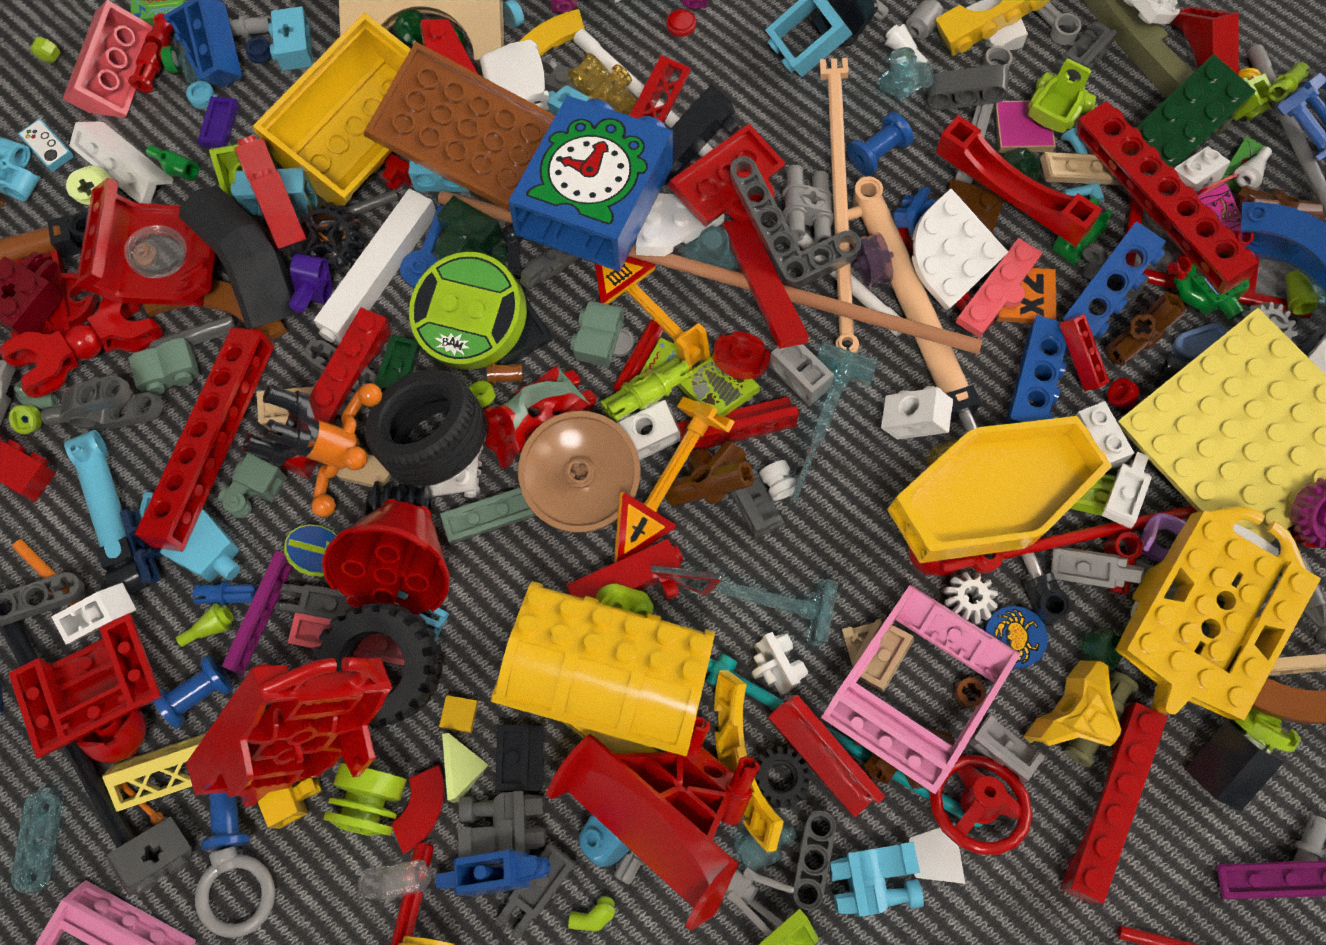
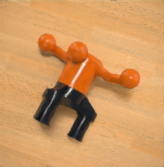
(313, 438)

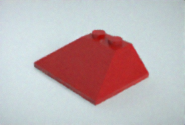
(85, 688)

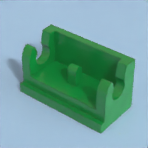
(1074, 254)

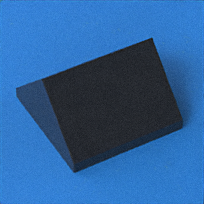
(1233, 766)

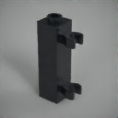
(699, 125)

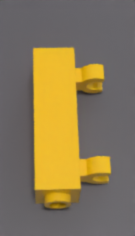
(288, 804)

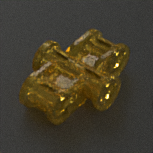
(598, 83)

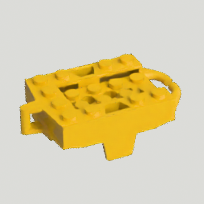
(1204, 564)

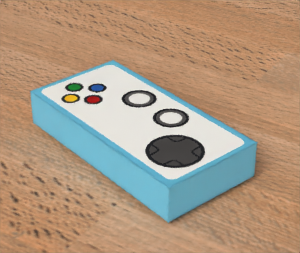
(45, 145)

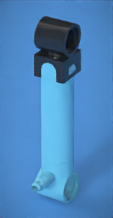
(115, 555)

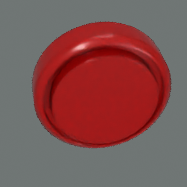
(681, 22)

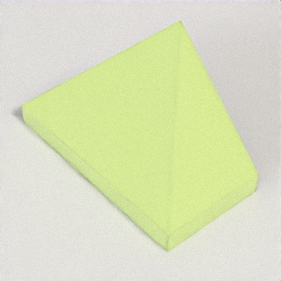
(461, 768)

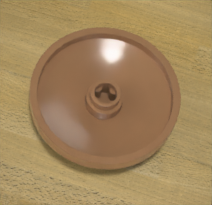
(577, 470)

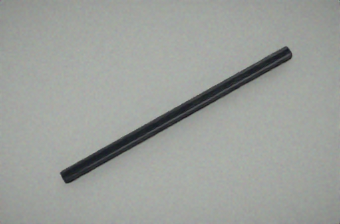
(83, 764)

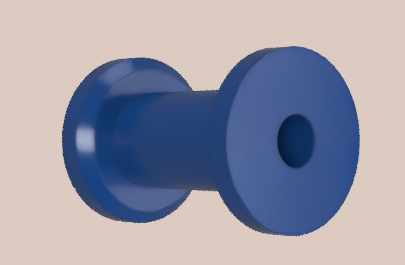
(894, 133)
(192, 691)
(224, 824)

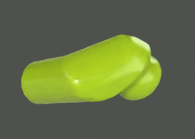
(596, 918)

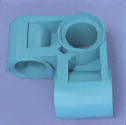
(14, 179)

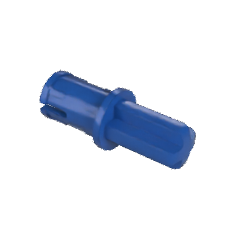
(224, 593)

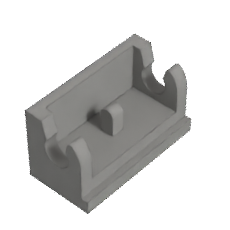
(1005, 748)

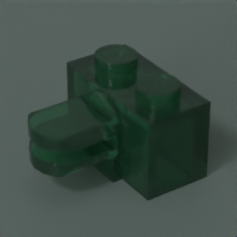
(465, 229)

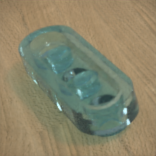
(28, 855)

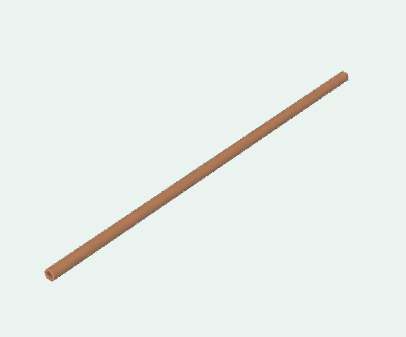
(796, 295)

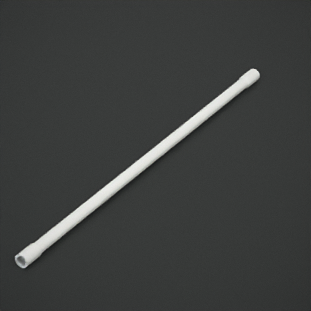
(590, 45)

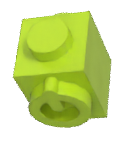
(1259, 101)

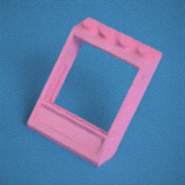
(890, 732)
(107, 920)

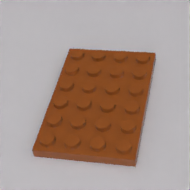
(459, 125)

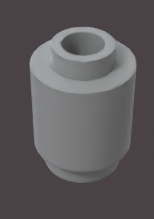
(923, 19)

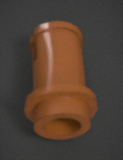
(504, 373)

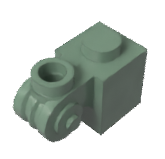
(251, 478)

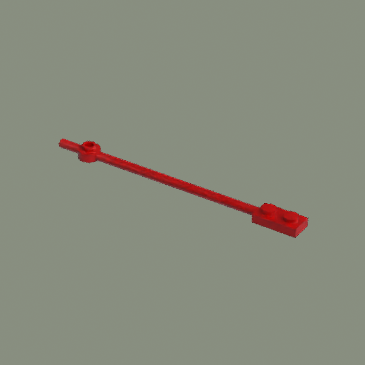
(985, 566)

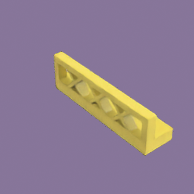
(146, 764)

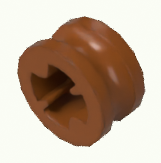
(962, 699)

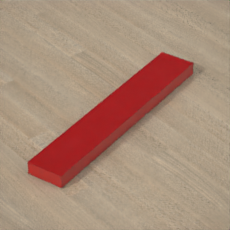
(765, 284)

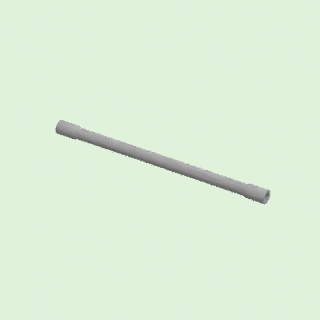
(1261, 61)

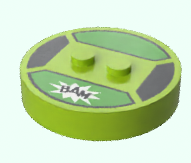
(467, 310)

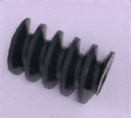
(377, 497)

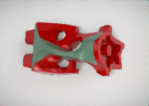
(548, 394)

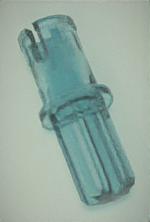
(182, 60)

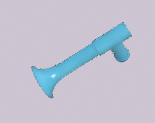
(1080, 148)

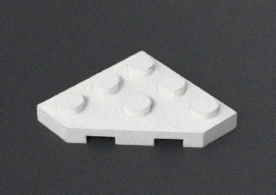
(668, 226)

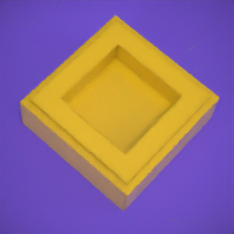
(458, 714)

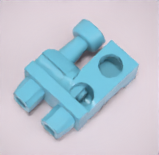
(867, 876)

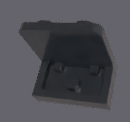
(854, 14)

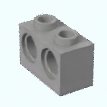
(802, 372)

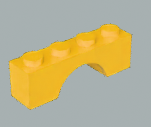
(964, 27)

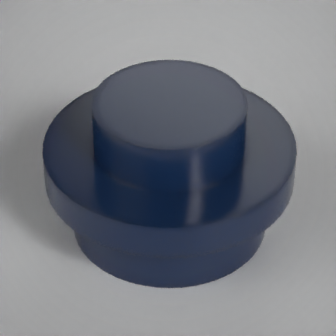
(258, 50)

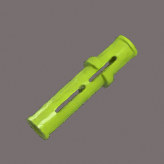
(1287, 83)

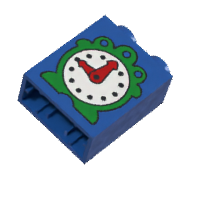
(592, 182)

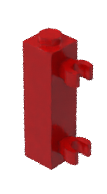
(633, 572)

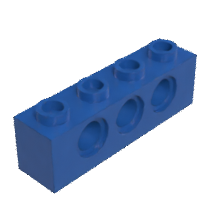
(1137, 240)
(1047, 335)

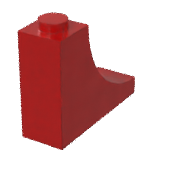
(1211, 33)

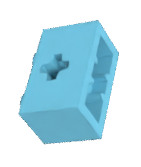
(291, 38)

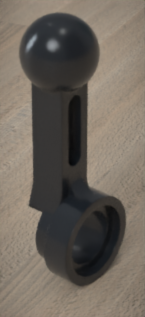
(513, 244)

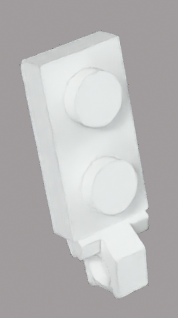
(1128, 492)

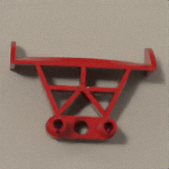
(665, 810)

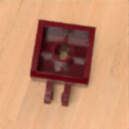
(27, 293)

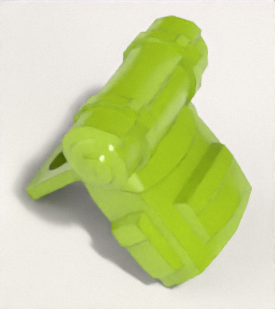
(1059, 100)

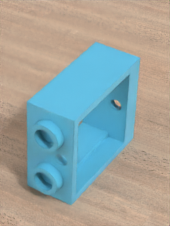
(820, 48)
(295, 182)

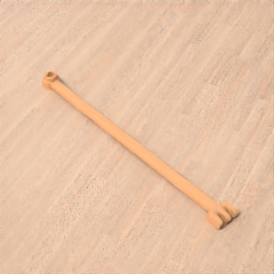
(844, 287)

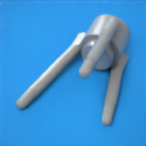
(742, 893)

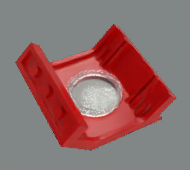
(142, 252)

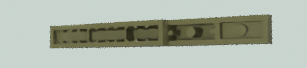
(1144, 45)

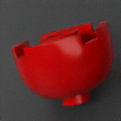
(116, 740)

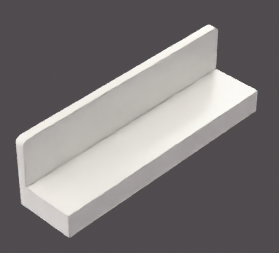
(119, 158)

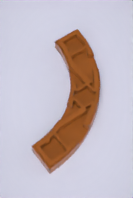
(222, 299)
(1288, 702)

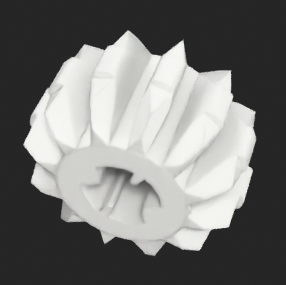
(981, 596)

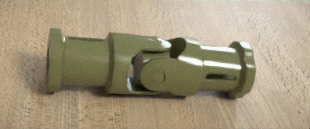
(1121, 687)

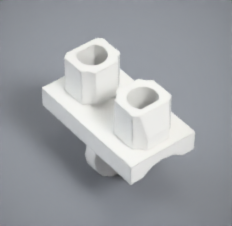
(774, 664)

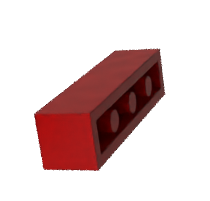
(1084, 352)

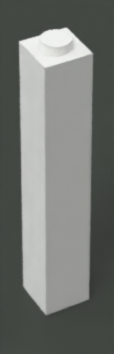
(376, 265)

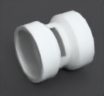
(778, 479)

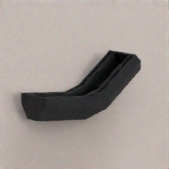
(245, 252)

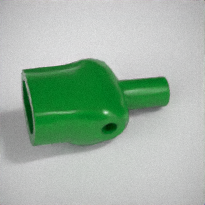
(174, 163)

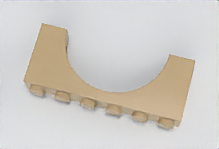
(478, 18)

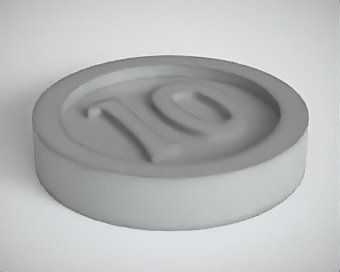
(624, 344)

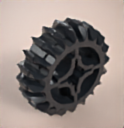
(316, 247)

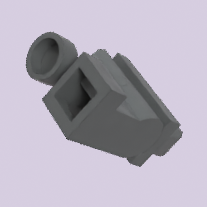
(509, 827)

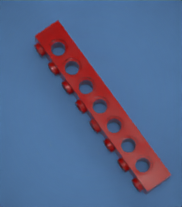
(1163, 209)
(205, 440)

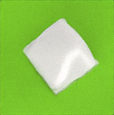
(517, 70)

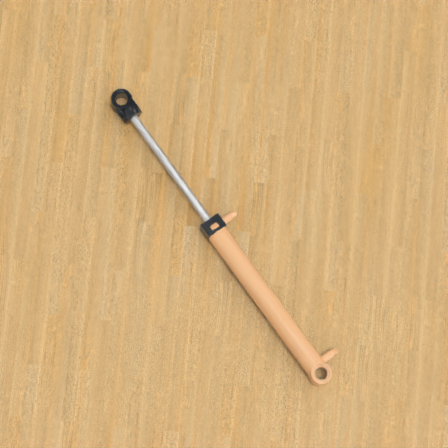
(943, 363)

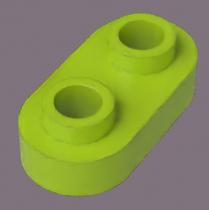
(625, 598)

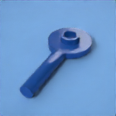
(419, 261)

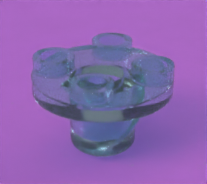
(905, 74)
(712, 248)

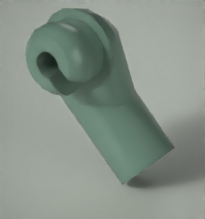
(40, 403)

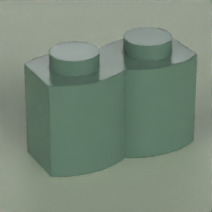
(597, 333)
(164, 366)

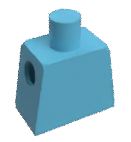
(207, 551)

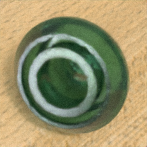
(1101, 647)

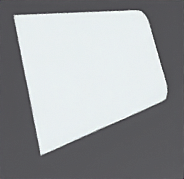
(938, 857)

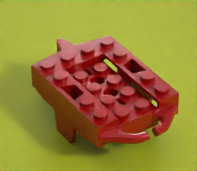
(300, 734)

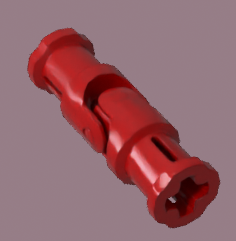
(150, 59)

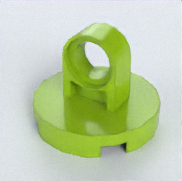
(1269, 732)

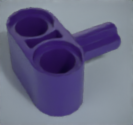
(310, 281)

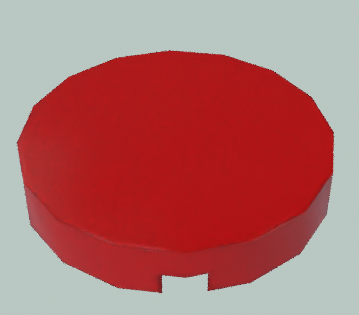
(741, 355)

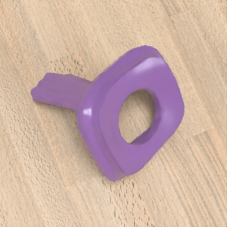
(1156, 523)

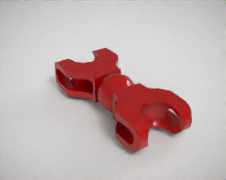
(58, 354)

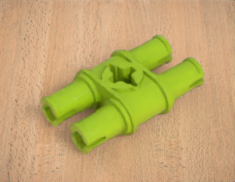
(646, 389)

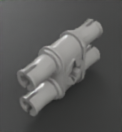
(808, 204)

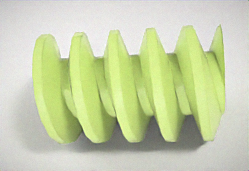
(78, 180)

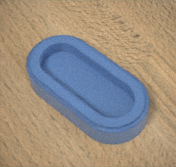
(1194, 342)

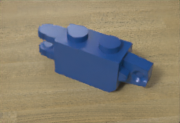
(493, 873)

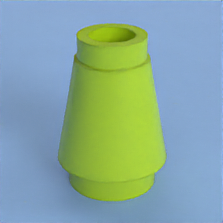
(1300, 294)

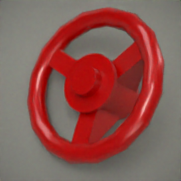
(983, 803)

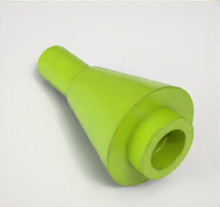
(213, 621)

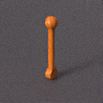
(155, 817)

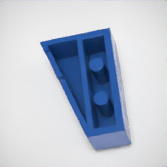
(208, 40)

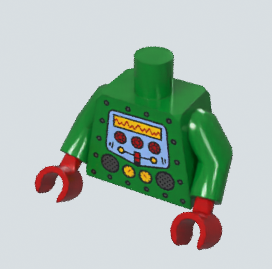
(1200, 293)

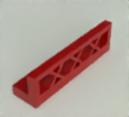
(657, 85)
(749, 423)
(824, 755)

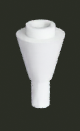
(900, 37)
(1252, 171)

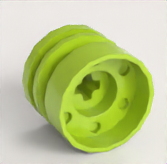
(365, 801)

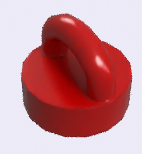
(1123, 394)

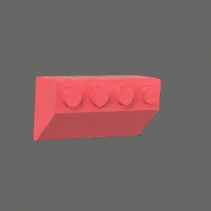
(107, 62)

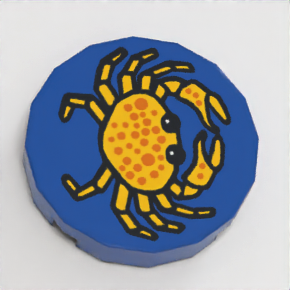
(1020, 631)

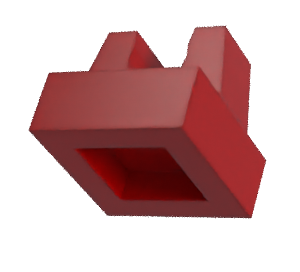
(396, 172)

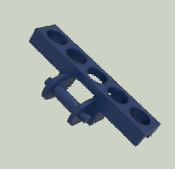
(143, 558)

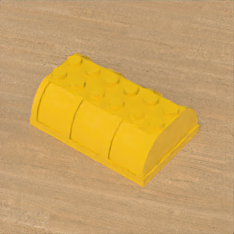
(327, 109)
(604, 669)

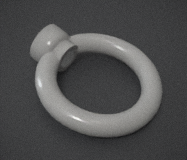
(222, 862)

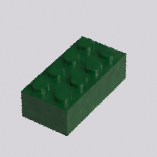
(1195, 111)

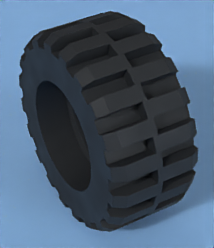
(413, 639)

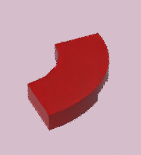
(423, 809)

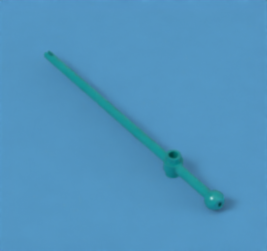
(861, 753)

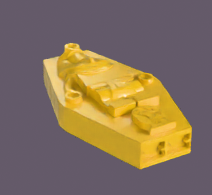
(998, 488)

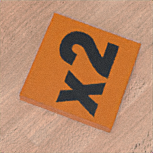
(1038, 298)

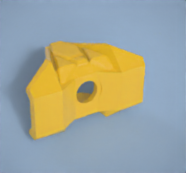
(1082, 712)

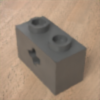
(162, 841)

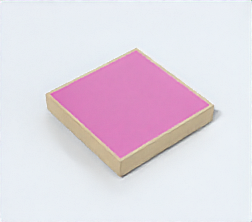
(1019, 130)

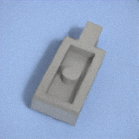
(1093, 568)

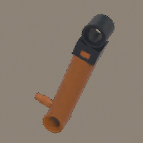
(61, 235)

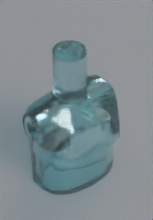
(754, 856)

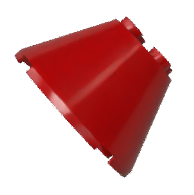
(386, 554)

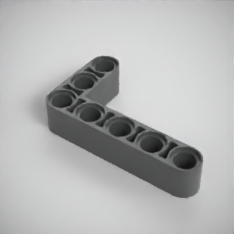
(781, 233)

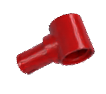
(1134, 549)

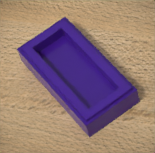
(218, 122)

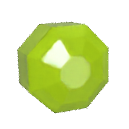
(45, 50)

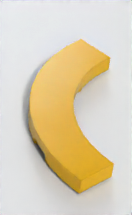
(555, 31)
(729, 699)

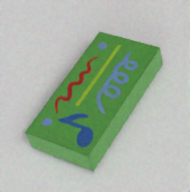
(148, 8)

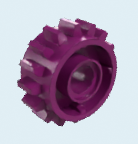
(1309, 513)

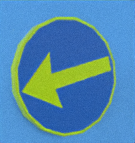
(306, 548)

